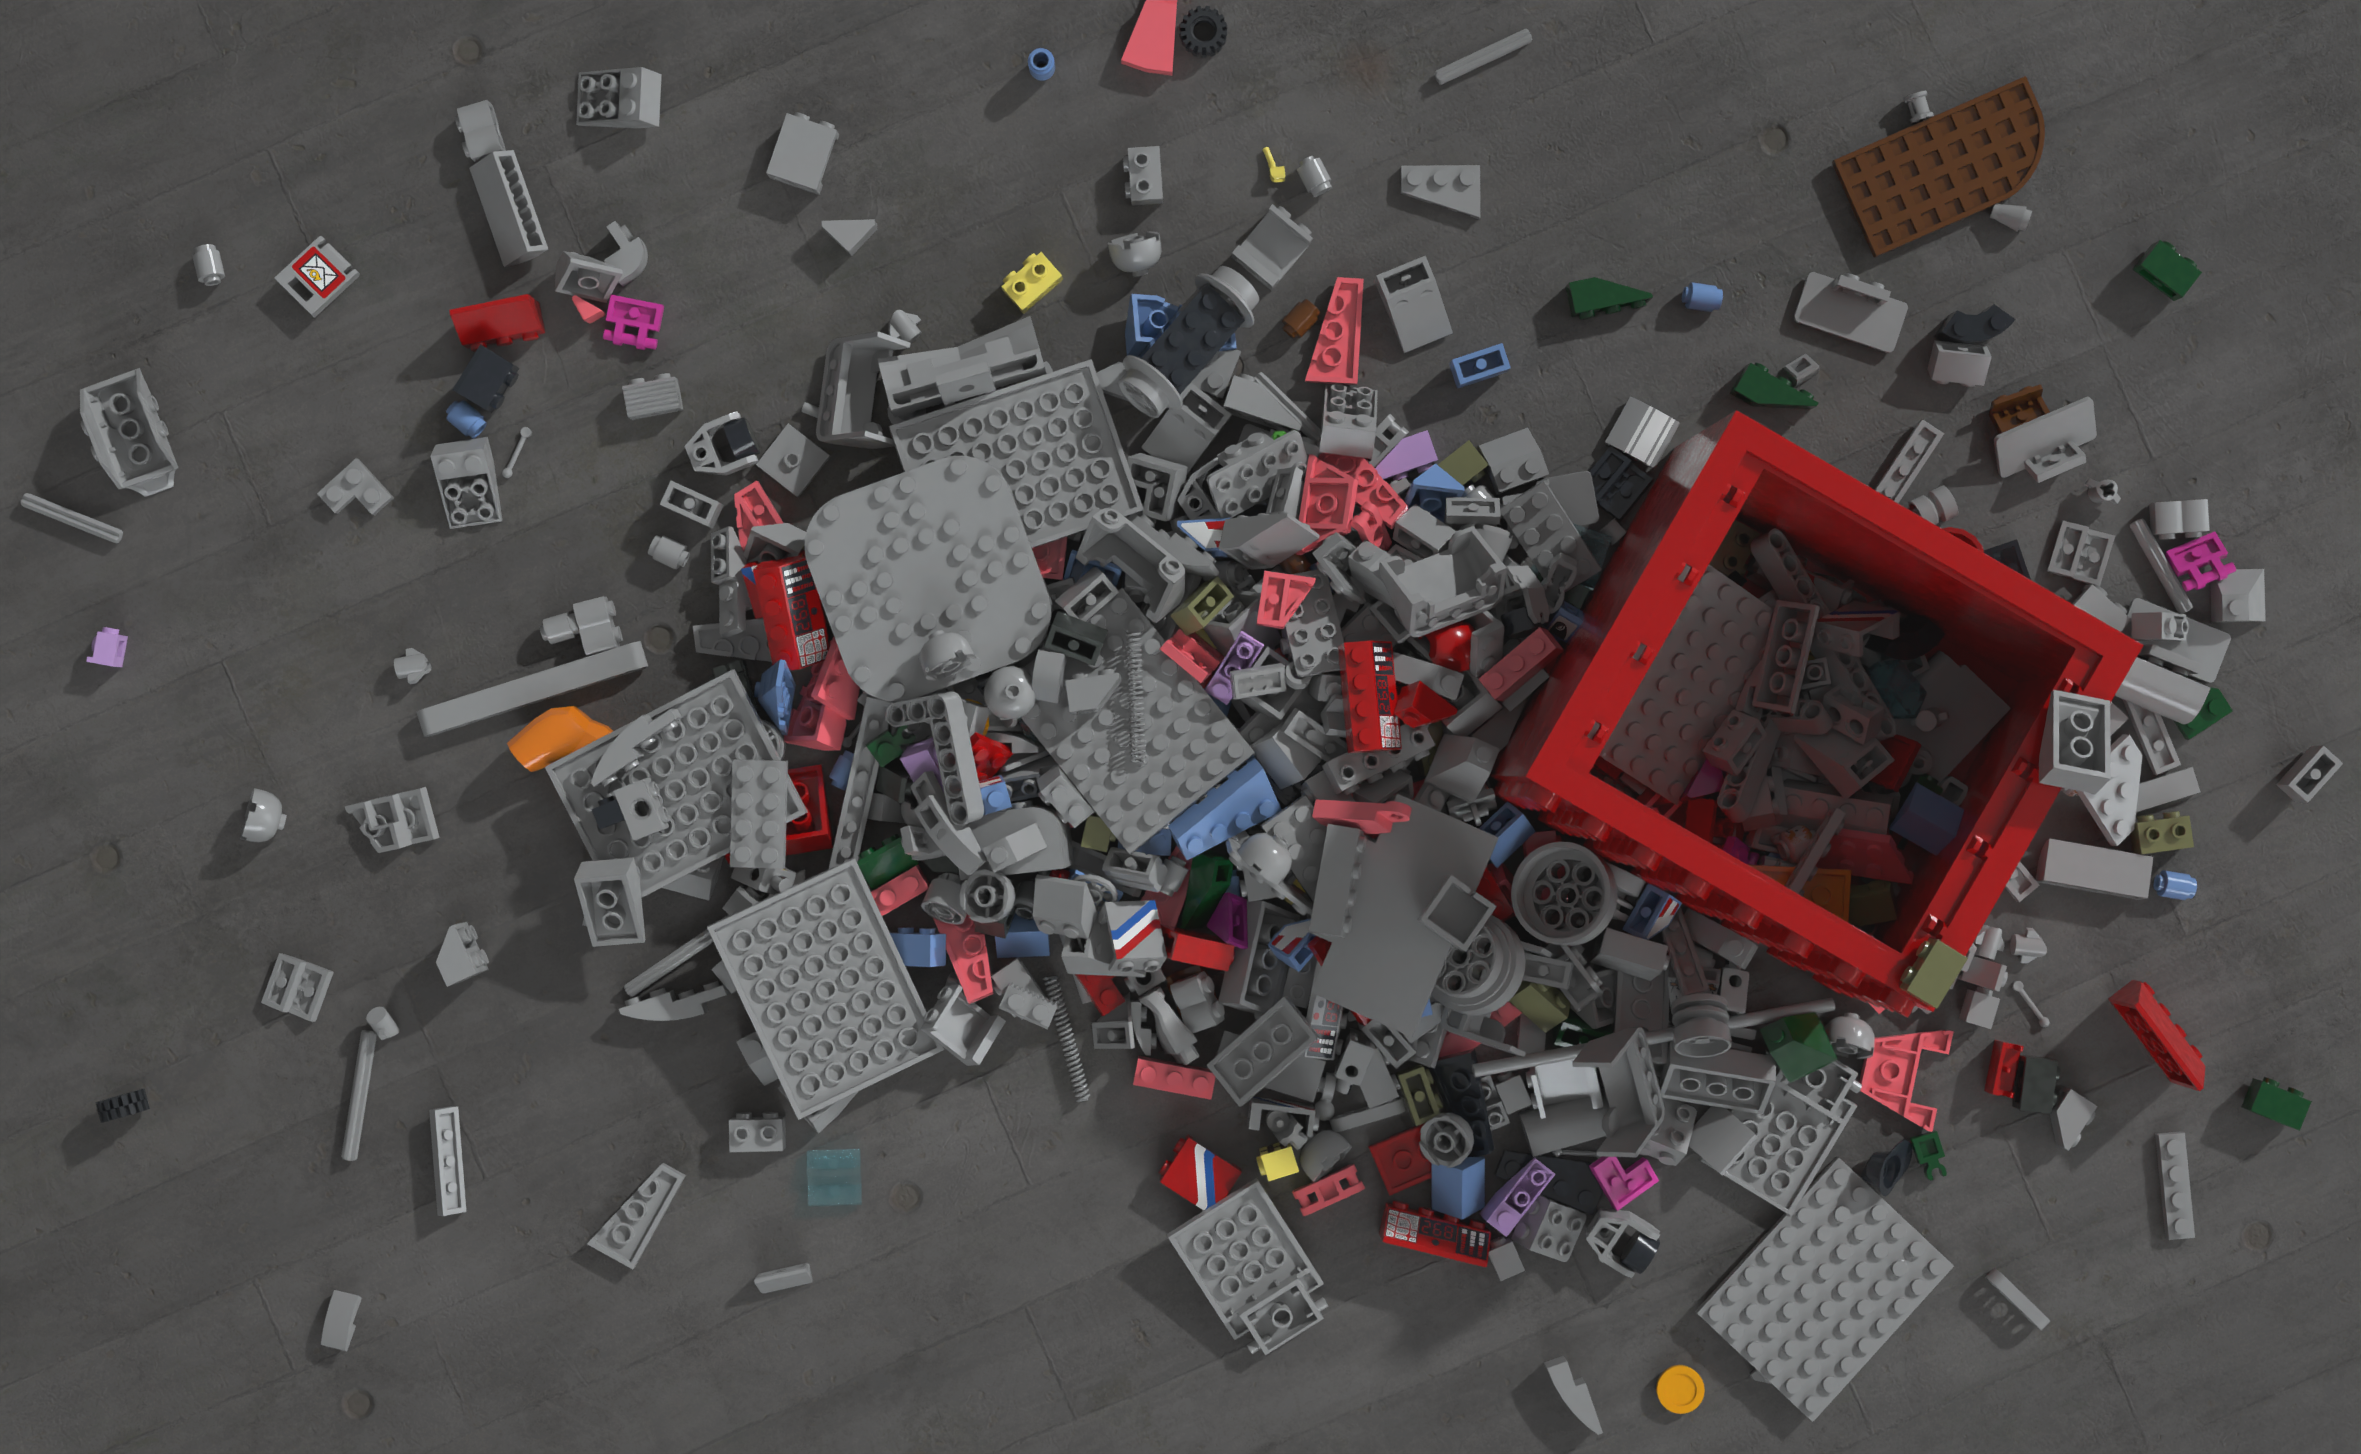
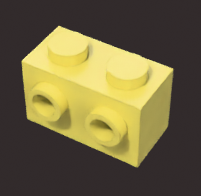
(1031, 282)

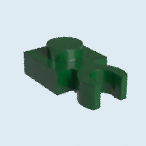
(887, 746)
(1928, 1150)

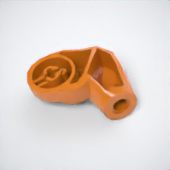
(555, 736)

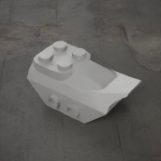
(128, 433)

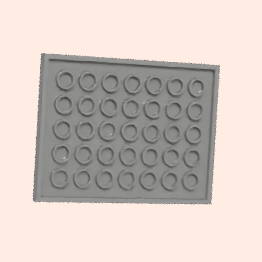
(1045, 439)
(1690, 685)
(1185, 733)
(693, 781)
(824, 988)
(1824, 1289)

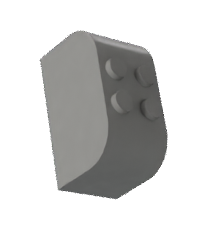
(1019, 816)

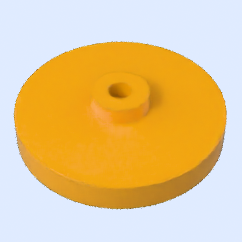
(1680, 1389)

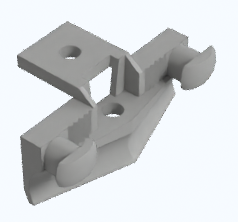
(962, 371)

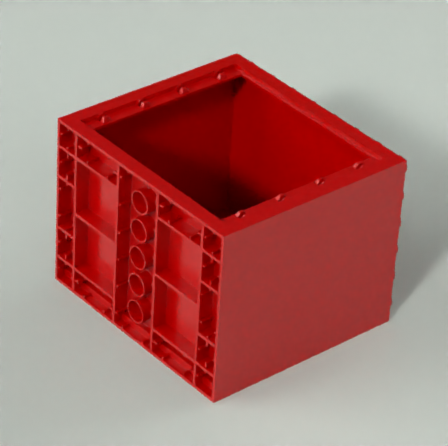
(1994, 623)

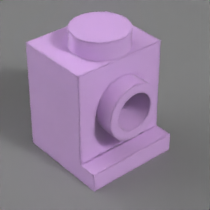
(108, 648)

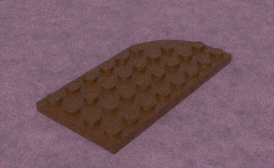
(1944, 167)

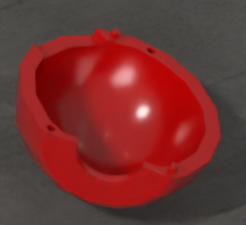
(1451, 646)

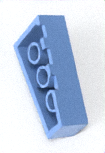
(1226, 811)

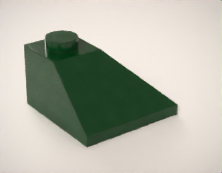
(1798, 1045)

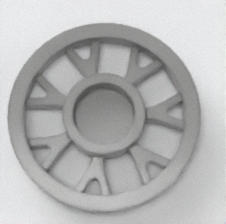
(1097, 892)

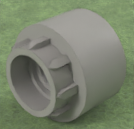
(943, 899)

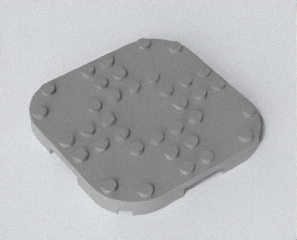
(925, 558)

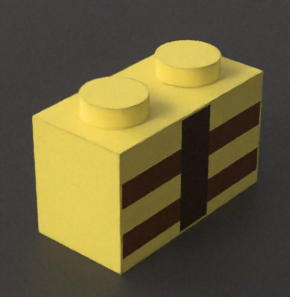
(1277, 1161)

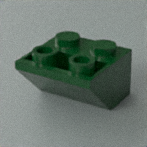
(885, 863)

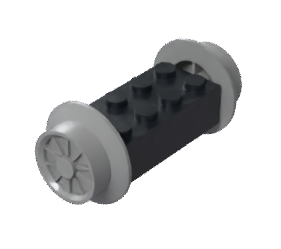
(1188, 341)

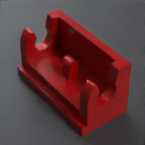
(2003, 1068)

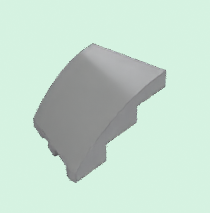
(396, 819)

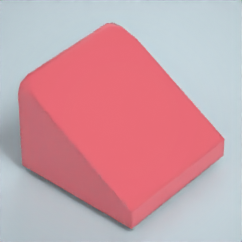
(587, 311)

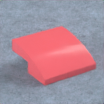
(1193, 654)

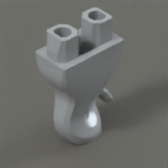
(1171, 1032)

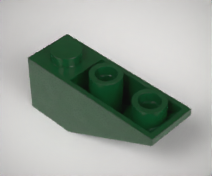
(1600, 295)
(1762, 389)
(1206, 886)

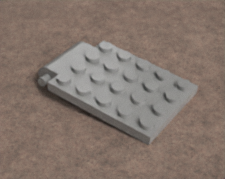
(1794, 1134)
(1251, 1268)

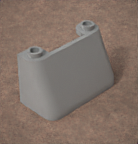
(1118, 540)
(1445, 585)

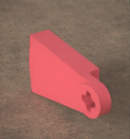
(1153, 38)
(1366, 816)

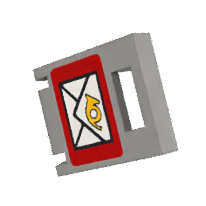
(321, 272)

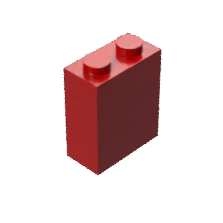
(1197, 948)

